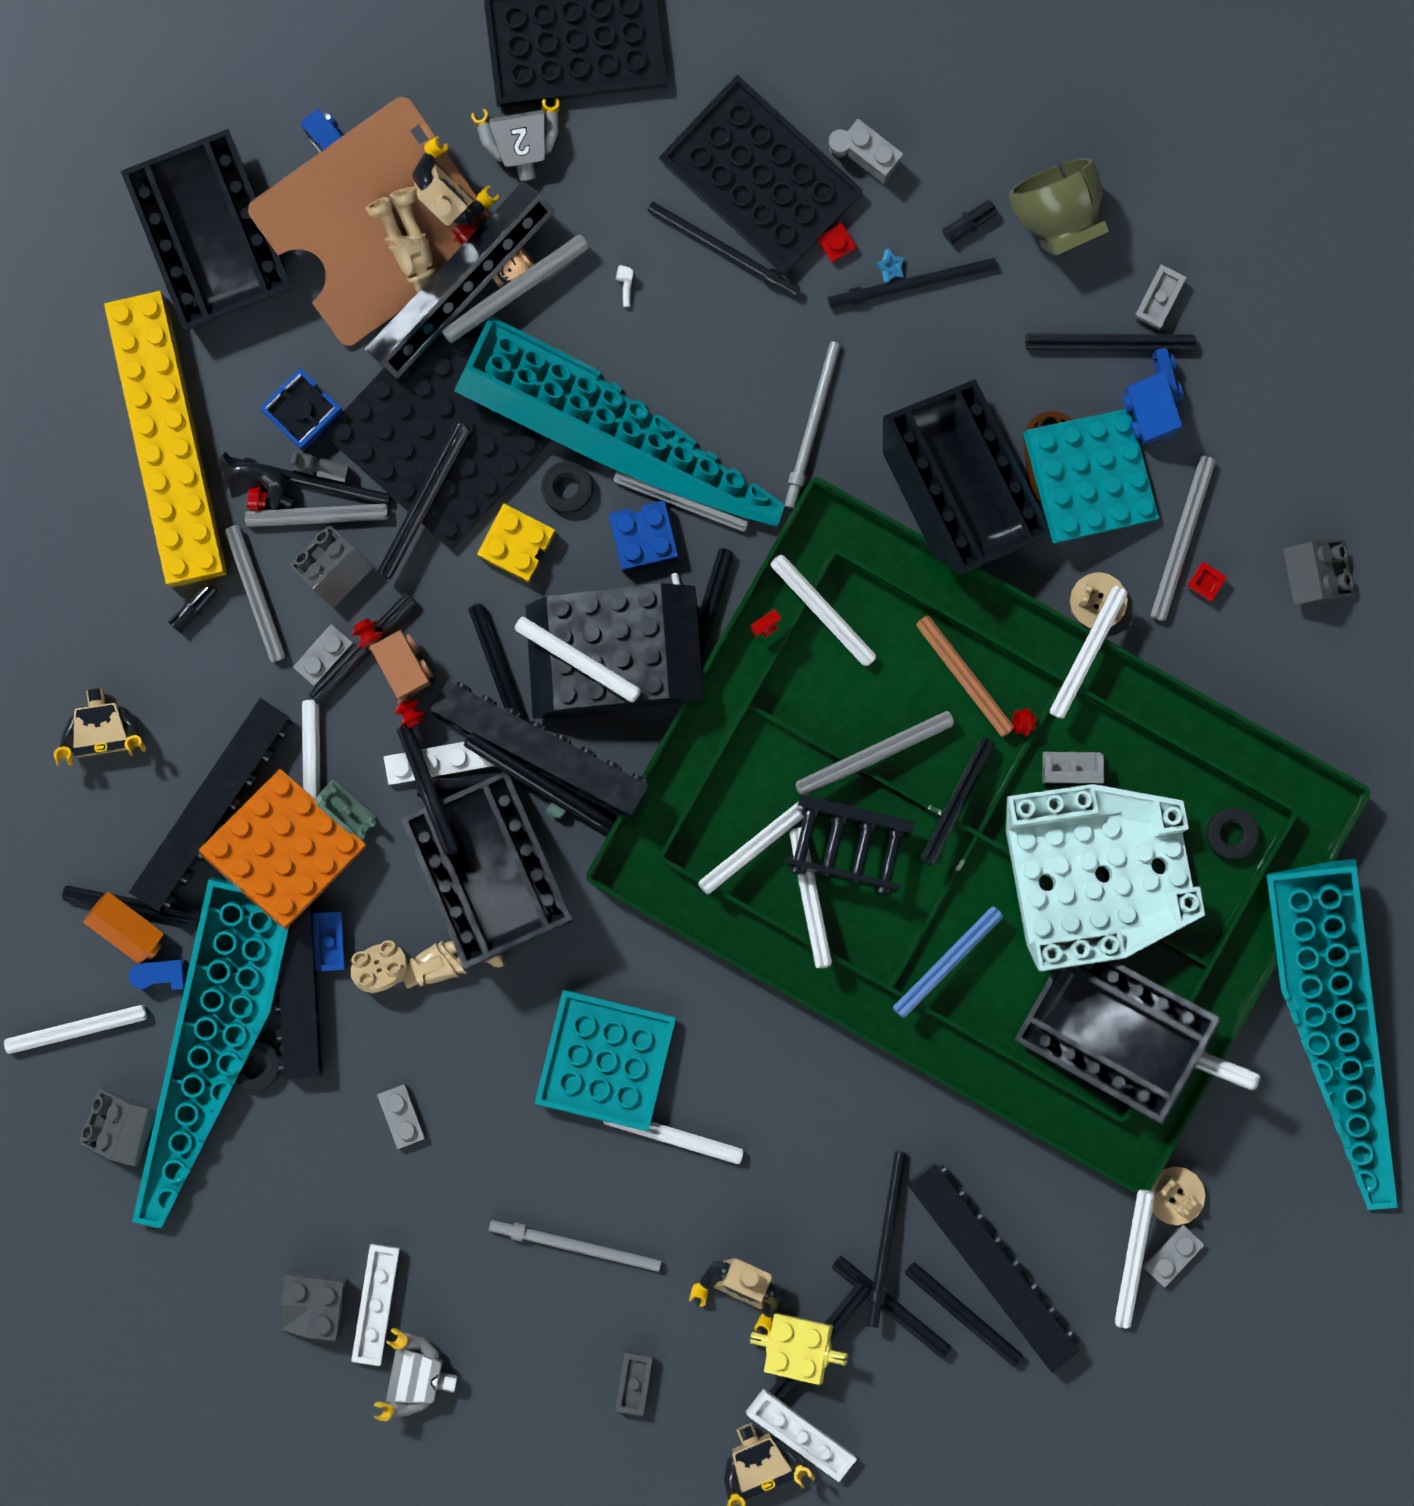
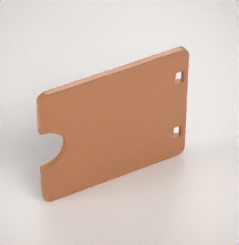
(325, 213)

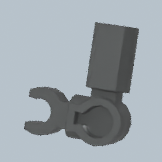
(324, 468)

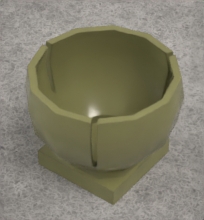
(1060, 207)

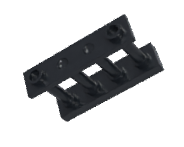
(868, 823)

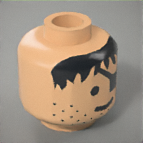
(514, 267)

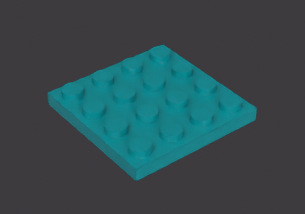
(1090, 475)
(605, 1060)

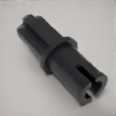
(969, 221)
(193, 607)

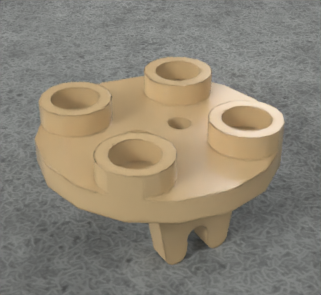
(1085, 596)
(378, 967)
(1185, 1205)

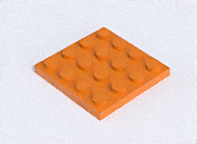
(281, 849)

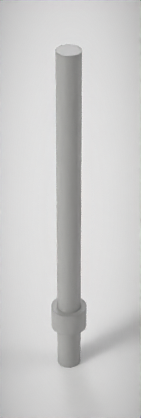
(798, 478)
(519, 1232)

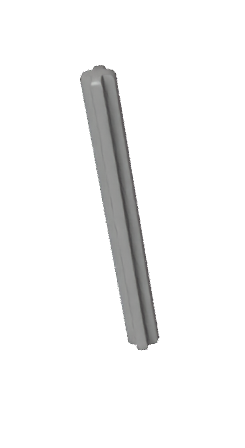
(515, 288)
(1183, 538)
(874, 753)

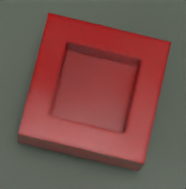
(836, 243)
(1206, 581)
(766, 625)

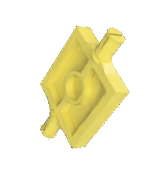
(798, 1348)

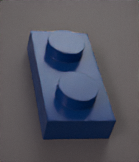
(1165, 362)
(328, 941)

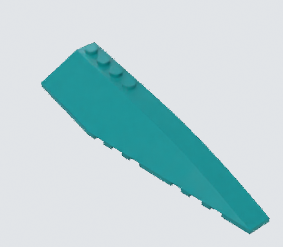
(587, 414)
(217, 1024)

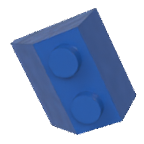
(1151, 409)

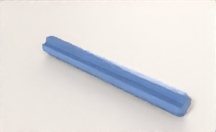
(947, 962)

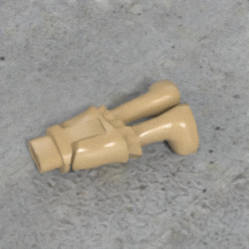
(412, 249)
(438, 964)

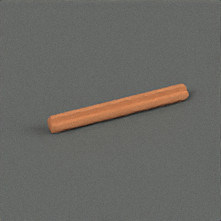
(965, 676)

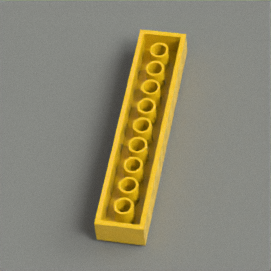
(165, 439)

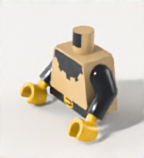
(443, 194)
(99, 730)
(743, 1284)
(760, 1466)

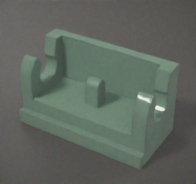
(345, 809)

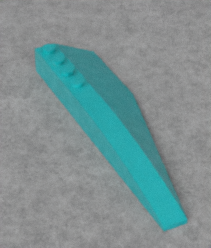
(1331, 1004)

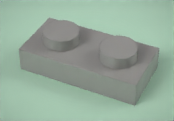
(1160, 297)
(323, 655)
(401, 1116)
(1173, 1255)

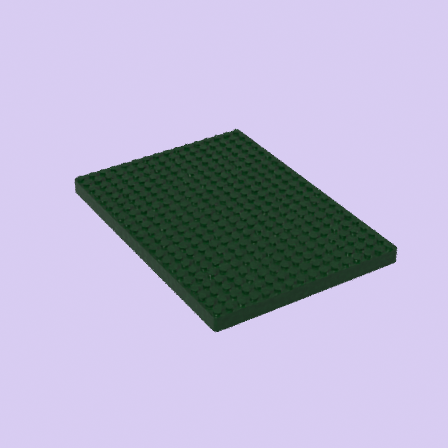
(806, 702)

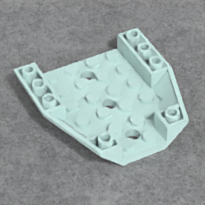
(1091, 827)

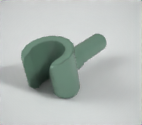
(556, 811)

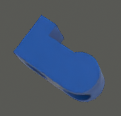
(148, 974)

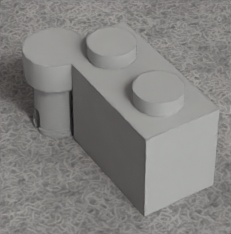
(866, 149)

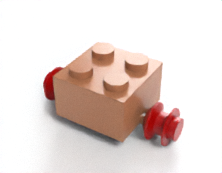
(400, 666)

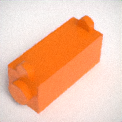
(124, 928)

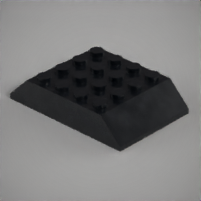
(201, 230)
(961, 479)
(634, 631)
(499, 882)
(1119, 1033)

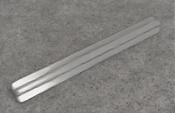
(316, 515)
(731, 520)
(255, 593)

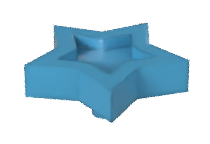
(890, 266)

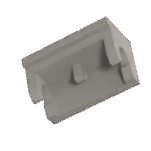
(1072, 768)

